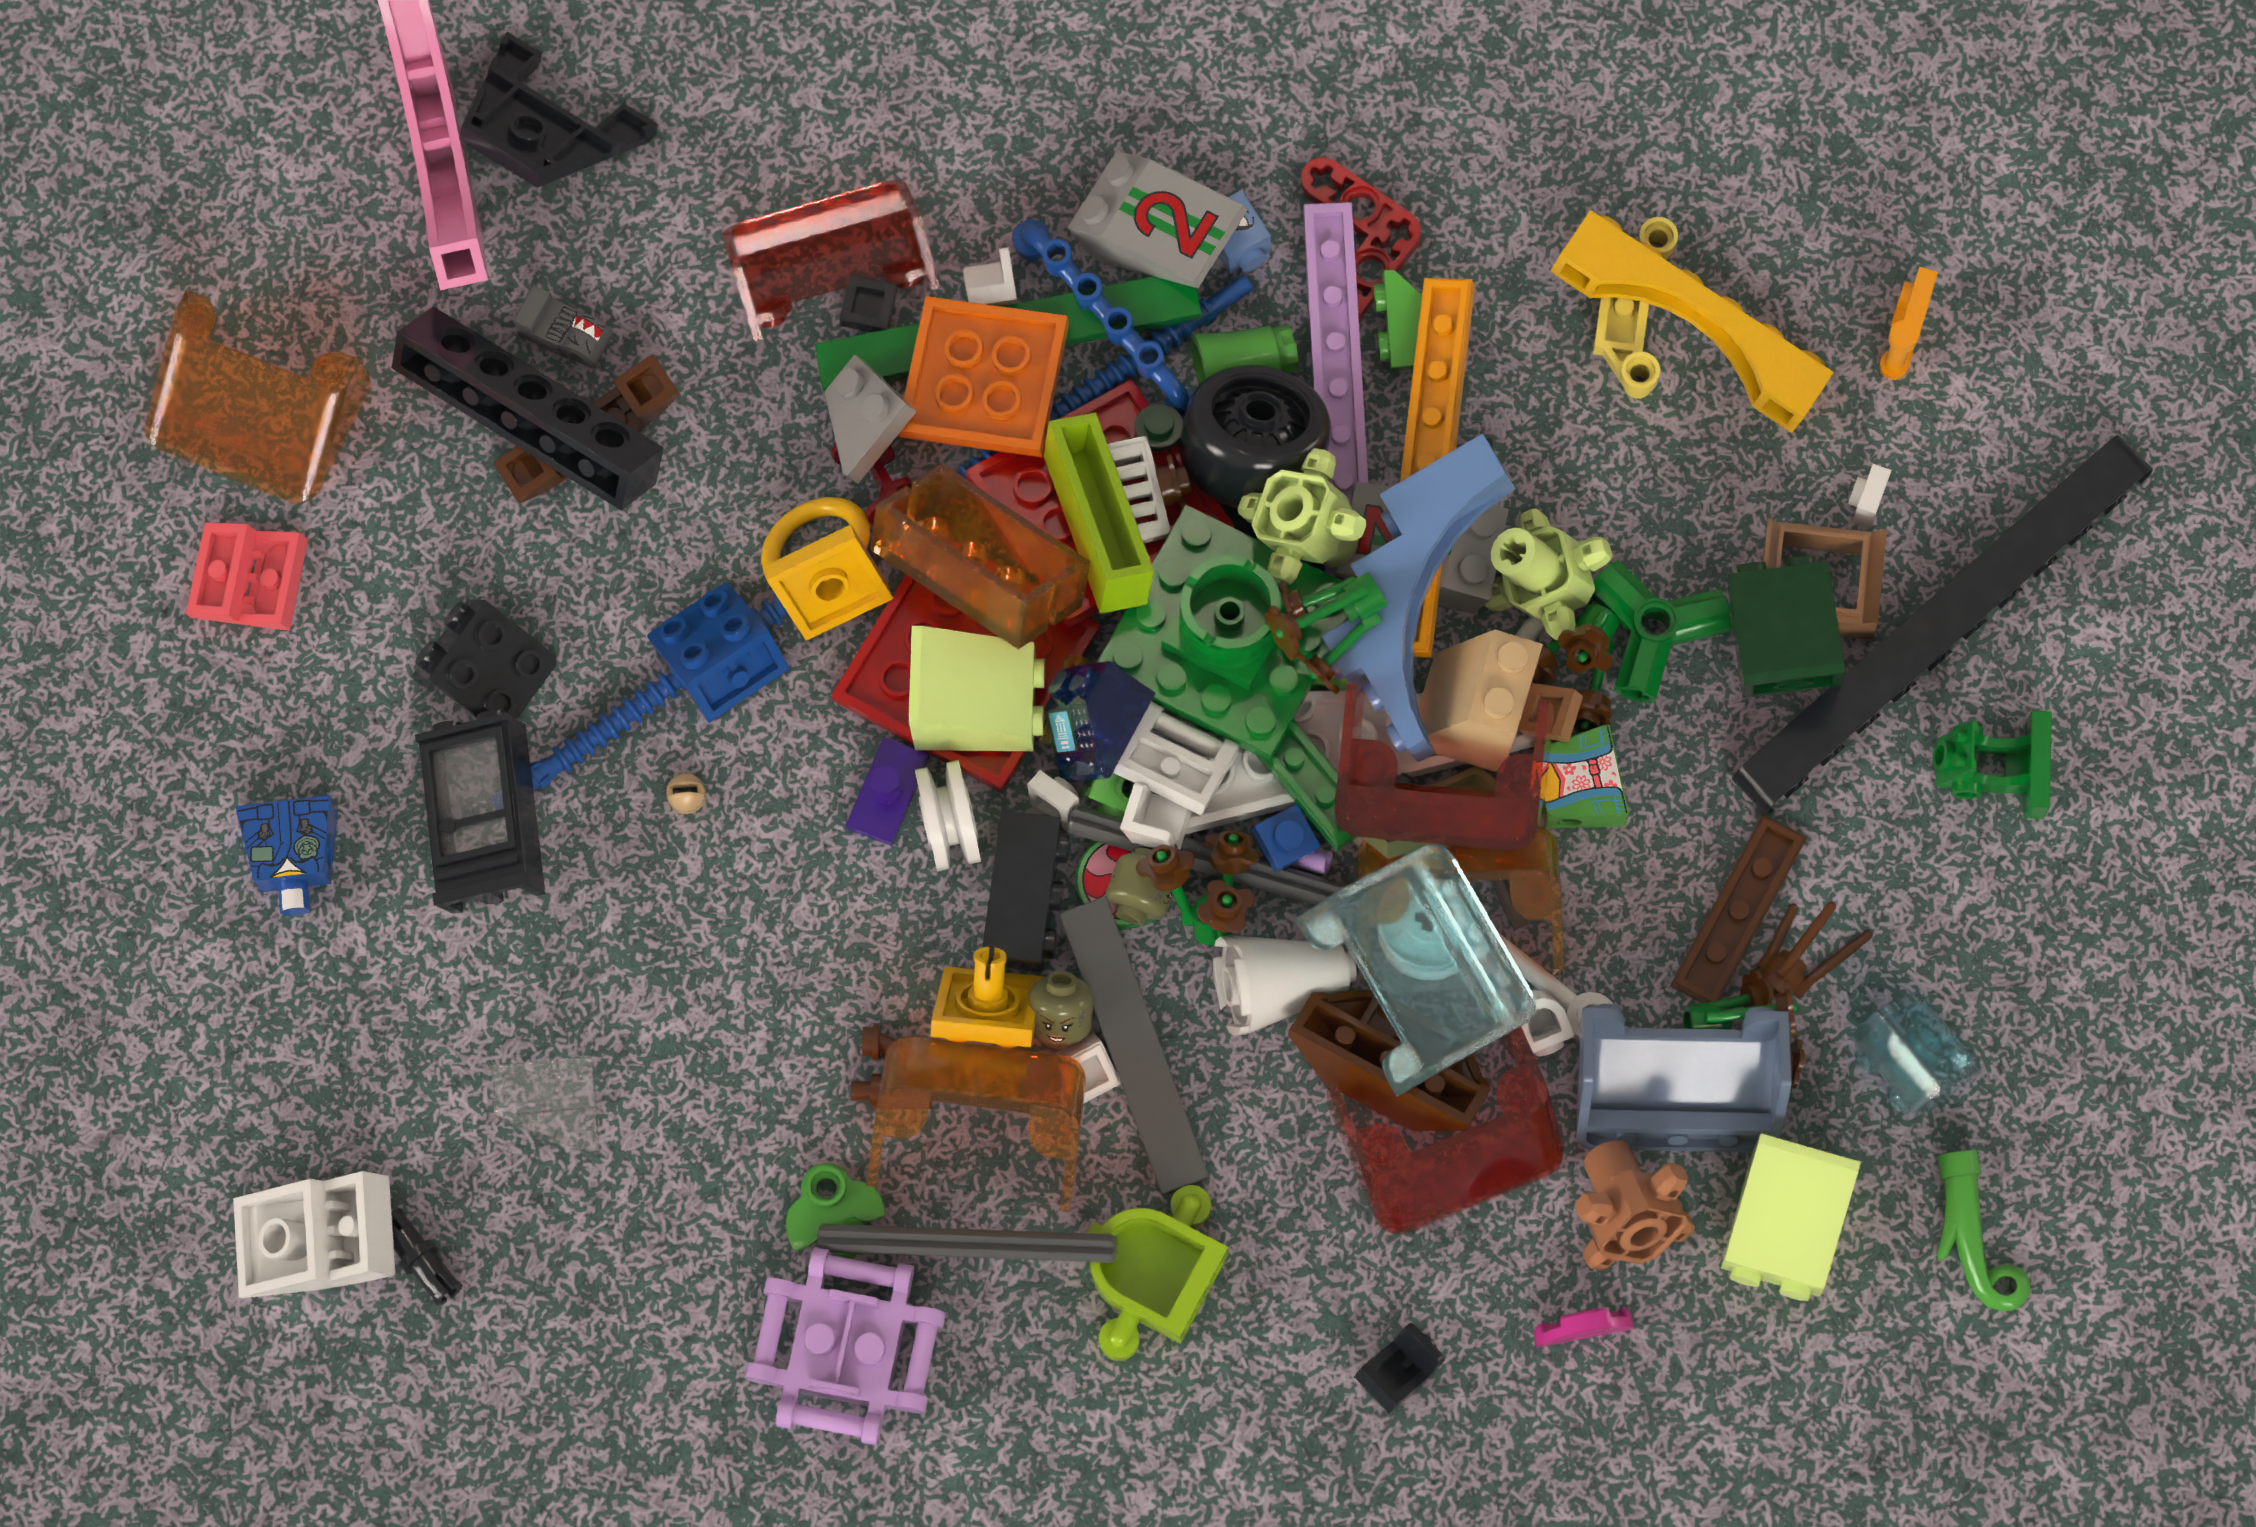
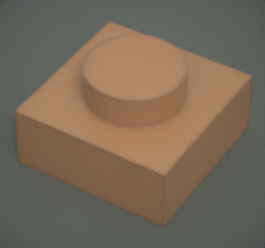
(1566, 708)

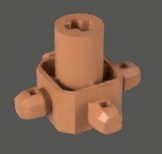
(1632, 1210)

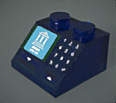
(1093, 718)

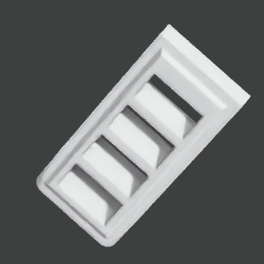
(1133, 461)

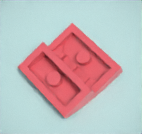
(226, 569)

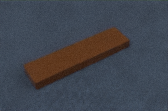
(1738, 911)

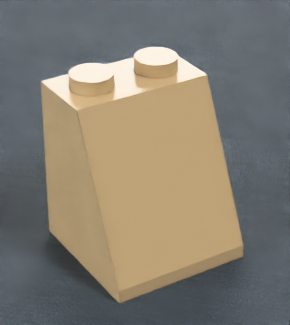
(1478, 697)

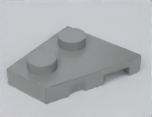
(864, 416)

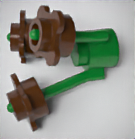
(1586, 648)
(1223, 907)

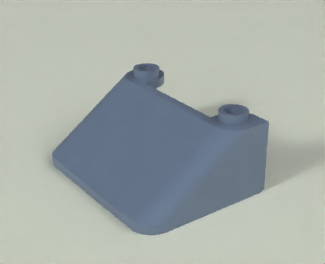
(1682, 1084)

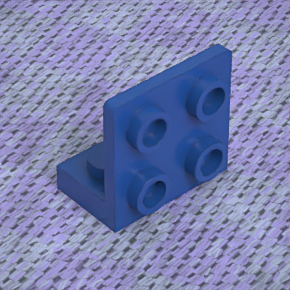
(719, 651)

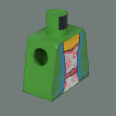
(1585, 783)

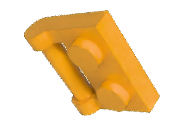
(1907, 324)

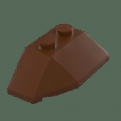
(1346, 1044)

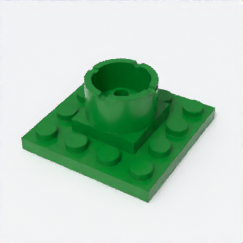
(1208, 636)

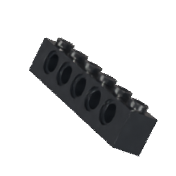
(527, 408)

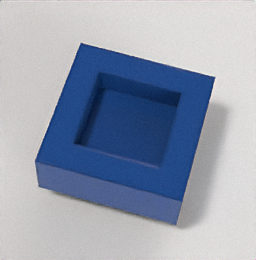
(1286, 838)

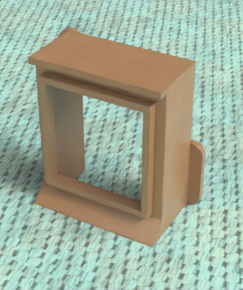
(1870, 545)

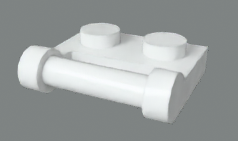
(1171, 768)

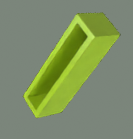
(1098, 512)

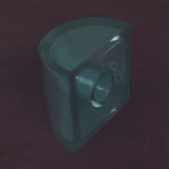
(1913, 1054)

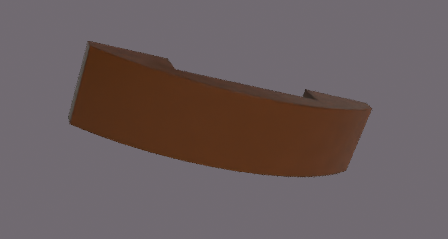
(636, 401)

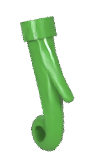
(1964, 1224)

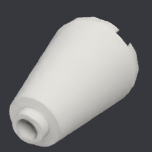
(1274, 978)

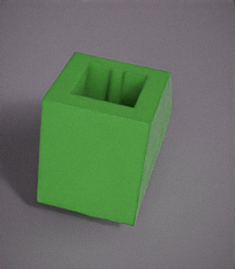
(1402, 312)

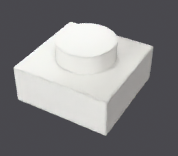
(1868, 494)
(1052, 796)

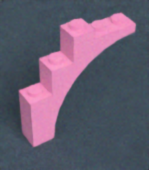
(434, 131)

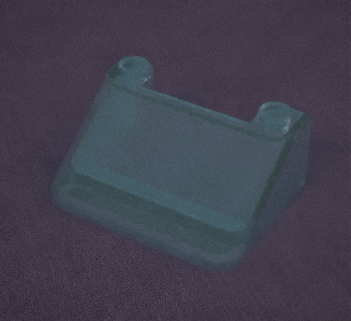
(1426, 960)

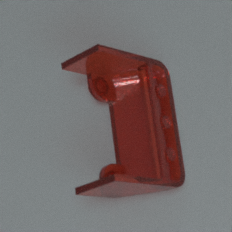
(822, 244)
(1378, 807)
(1463, 1169)

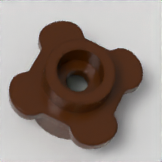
(1173, 482)

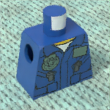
(290, 847)

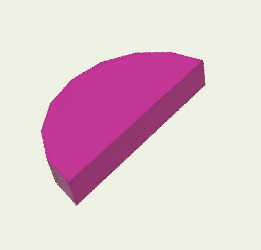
(1583, 1325)

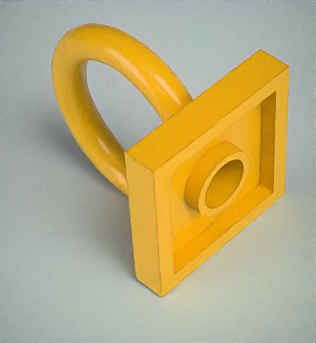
(829, 577)

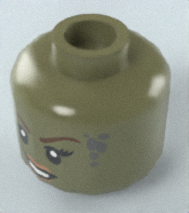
(1135, 895)
(1062, 1009)

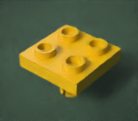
(985, 1003)

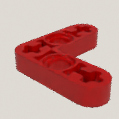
(1373, 228)

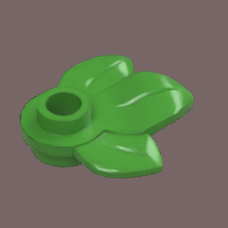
(849, 1205)

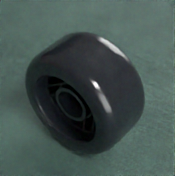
(1248, 428)

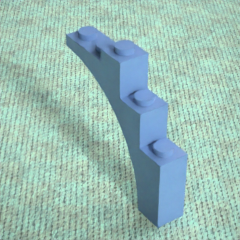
(1425, 520)

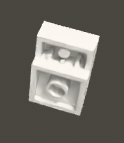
(314, 1235)

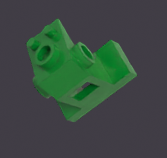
(2025, 763)

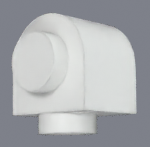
(1548, 1026)

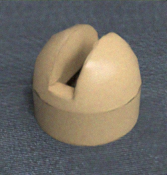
(686, 800)

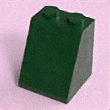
(1785, 627)

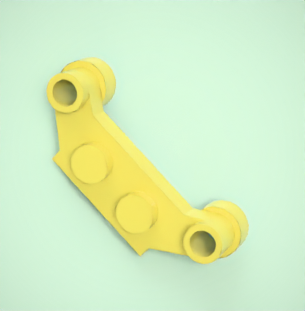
(1623, 323)

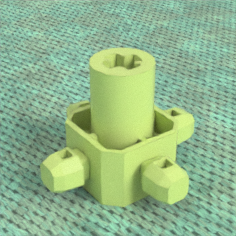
(1304, 518)
(1545, 571)

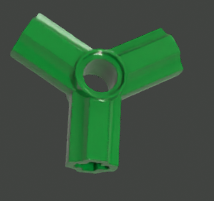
(1646, 653)

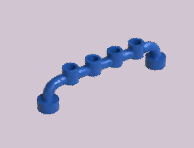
(1034, 242)

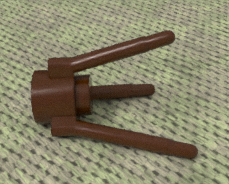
(1787, 963)

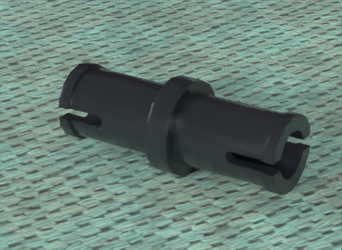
(421, 1260)

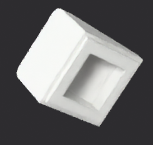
(1096, 1064)

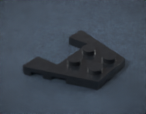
(535, 134)

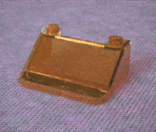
(248, 413)

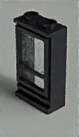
(480, 810)

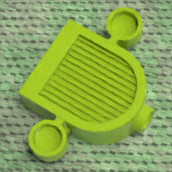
(1158, 1271)

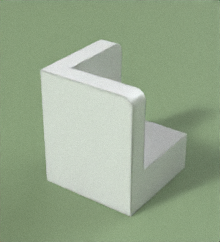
(991, 282)
(1154, 819)

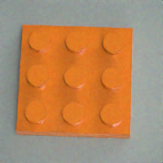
(984, 376)

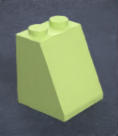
(973, 692)
(1789, 1217)

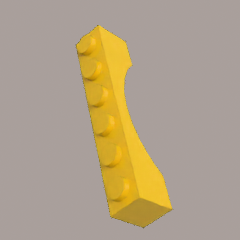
(1775, 373)

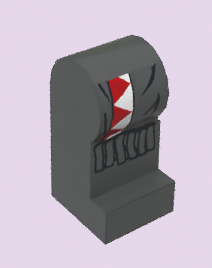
(562, 328)

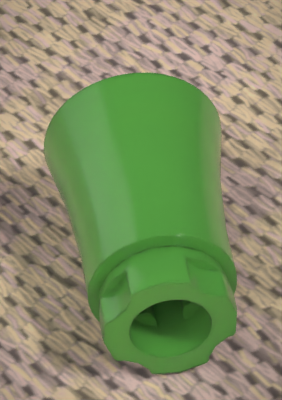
(1253, 346)

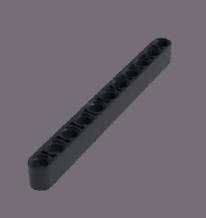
(1939, 623)

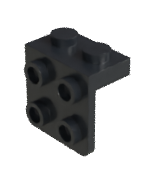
(484, 661)

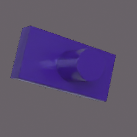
(887, 791)

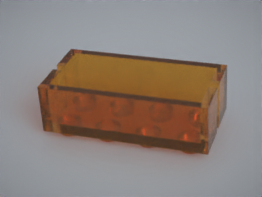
(979, 555)

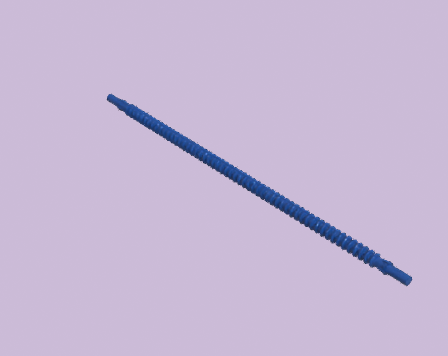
(771, 613)

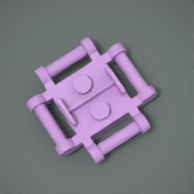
(845, 1346)

